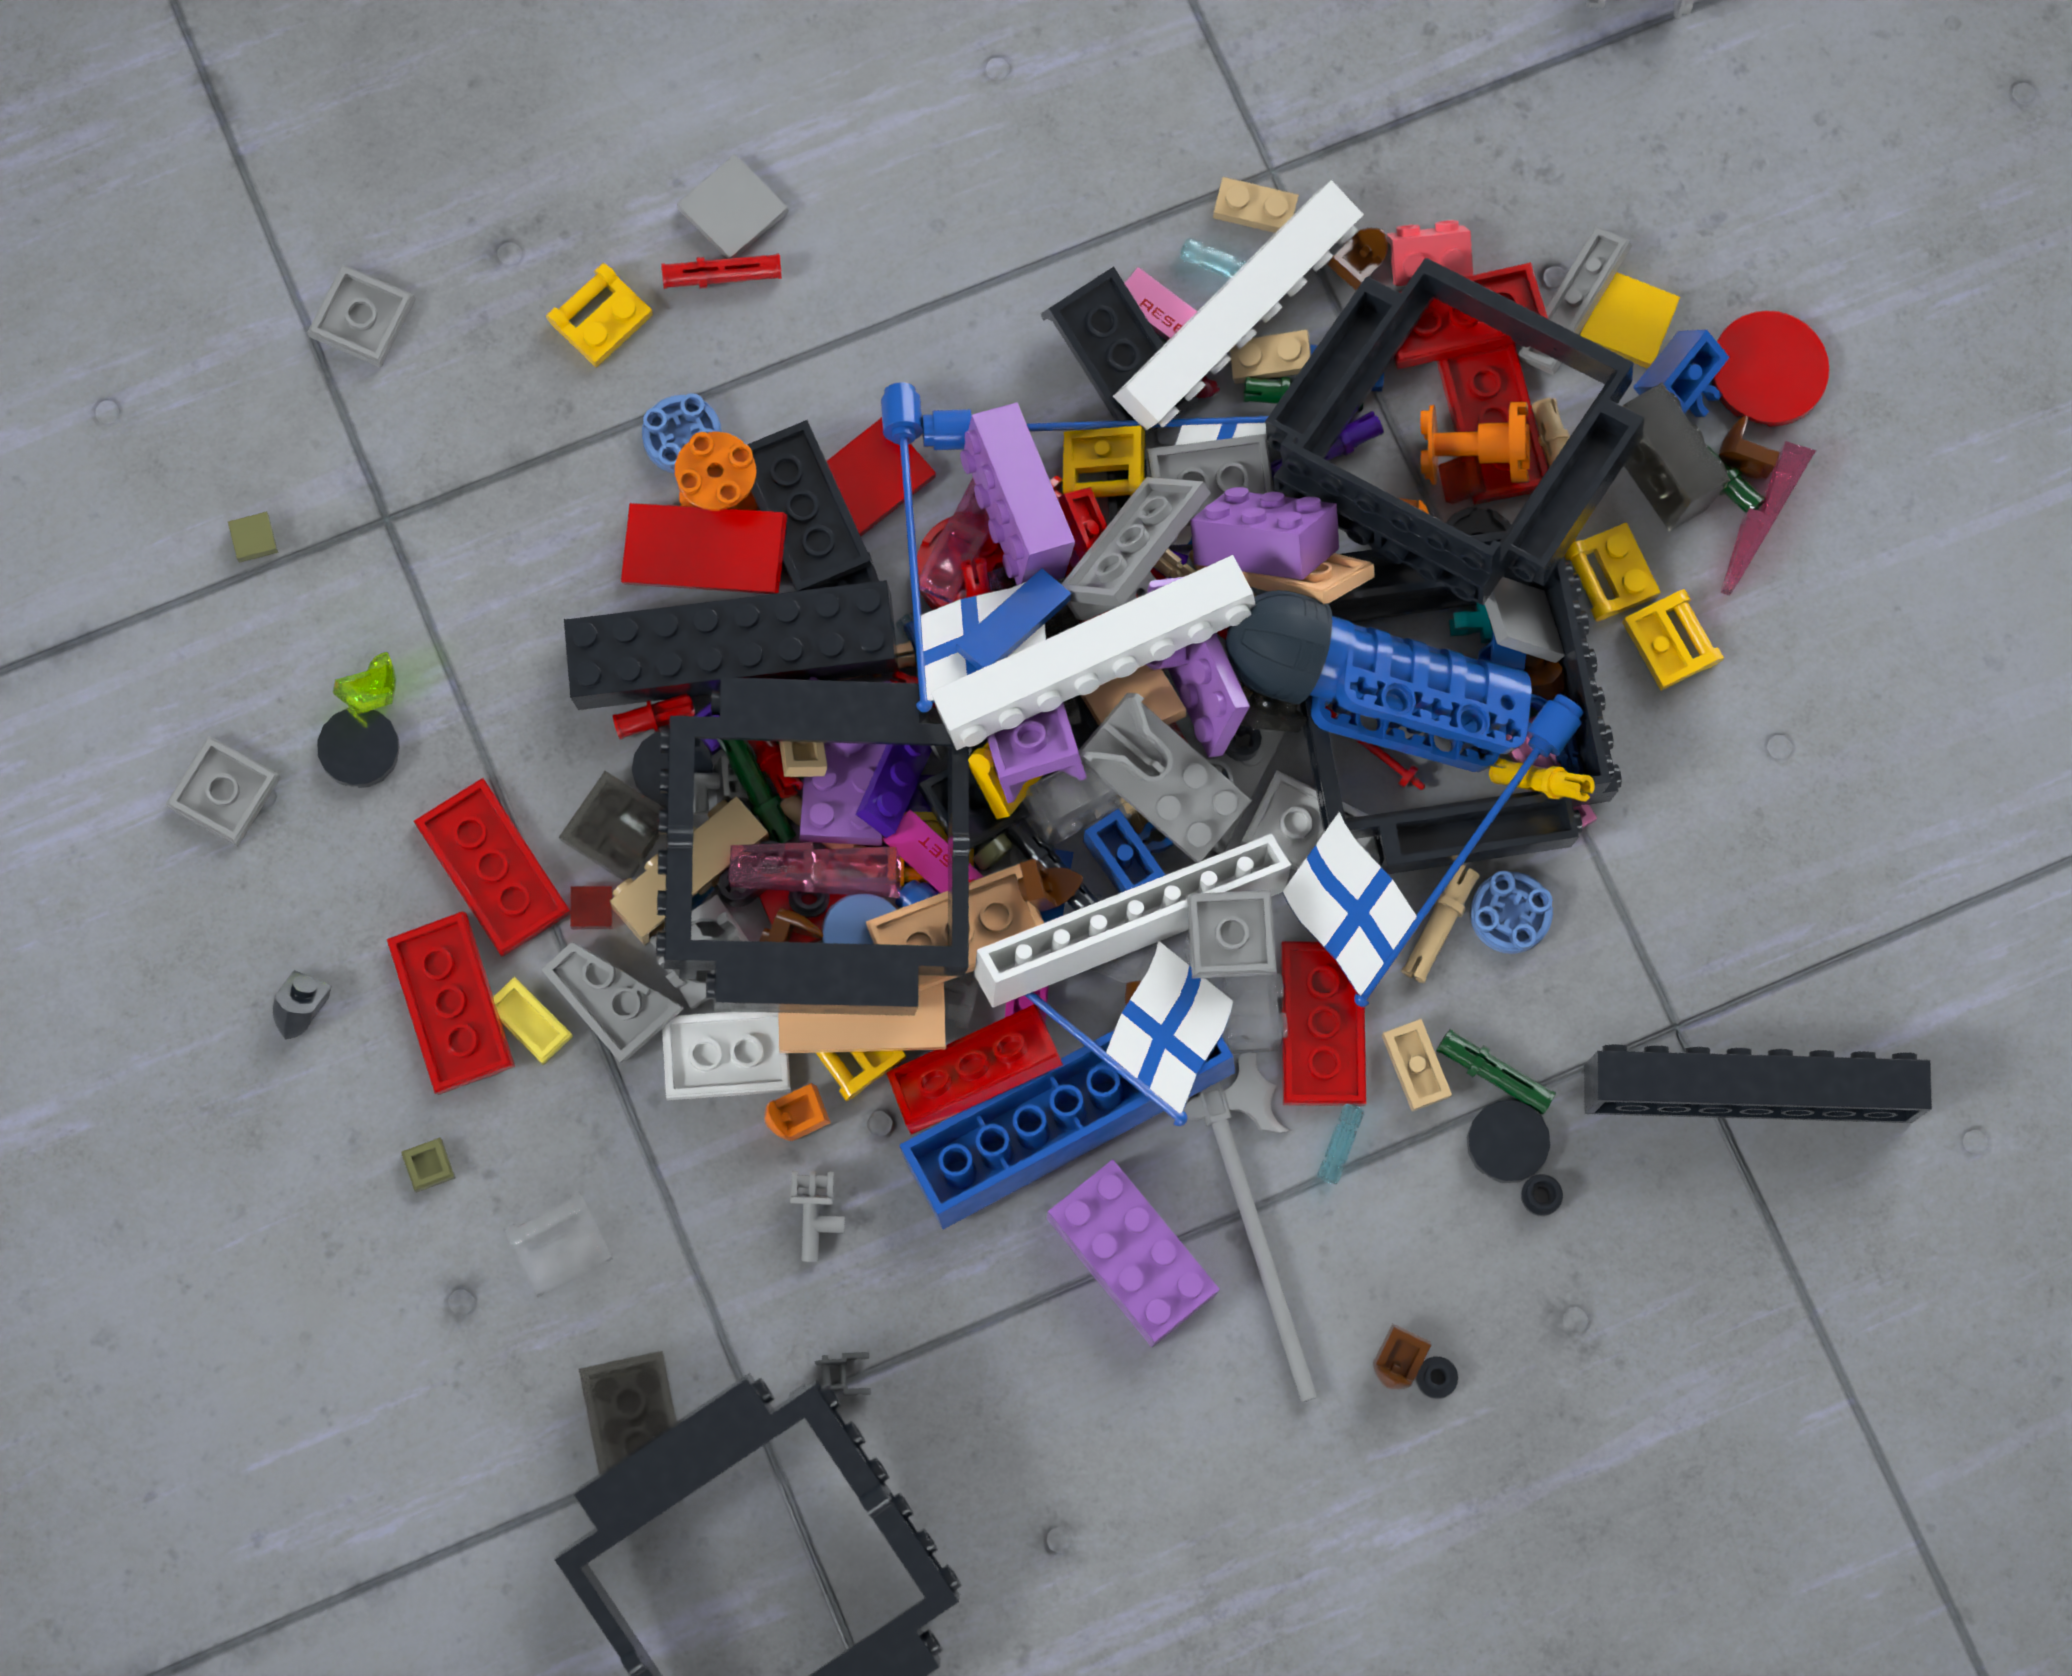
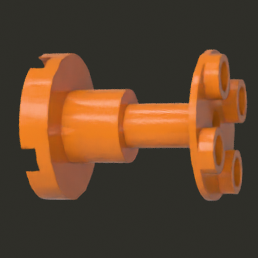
(1491, 443)
(716, 472)

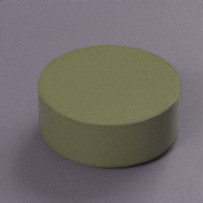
(993, 852)

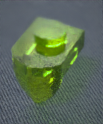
(369, 688)

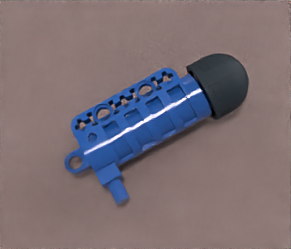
(1301, 650)

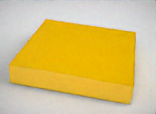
(1631, 319)

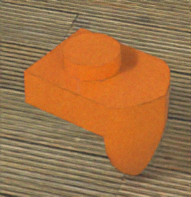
(796, 1113)

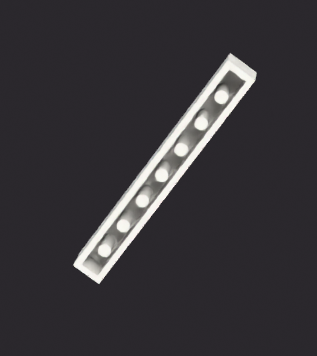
(1238, 305)
(1094, 653)
(1122, 922)

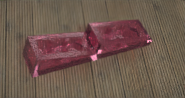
(1756, 524)
(959, 541)
(816, 870)

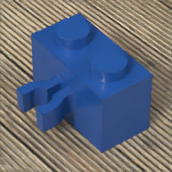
(1687, 369)
(1123, 852)

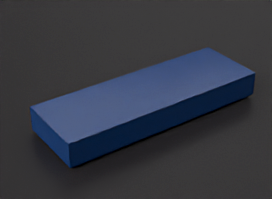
(1014, 620)

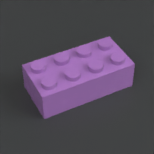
(1016, 494)
(1132, 1253)

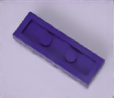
(892, 786)

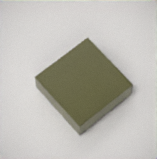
(252, 537)
(428, 1164)

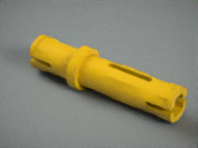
(1552, 781)

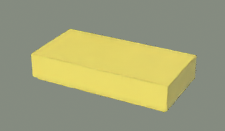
(530, 1021)

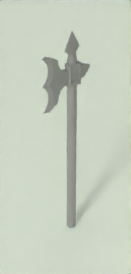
(1253, 1097)

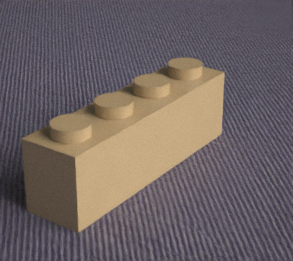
(727, 826)

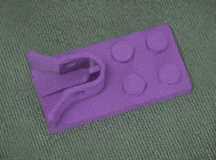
(1206, 688)
(1035, 749)
(833, 799)

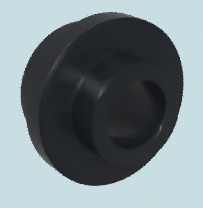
(808, 911)
(1551, 1186)
(1430, 1389)

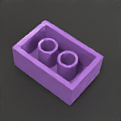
(1266, 532)

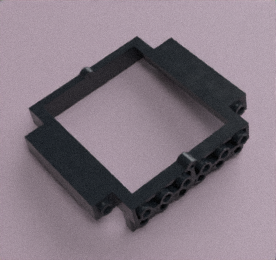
(1346, 370)
(1527, 820)
(797, 974)
(711, 1443)

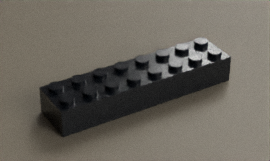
(763, 637)
(1757, 1085)

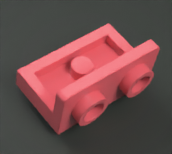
(1445, 244)

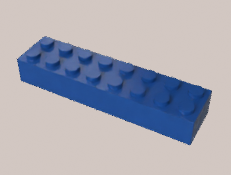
(1033, 1130)

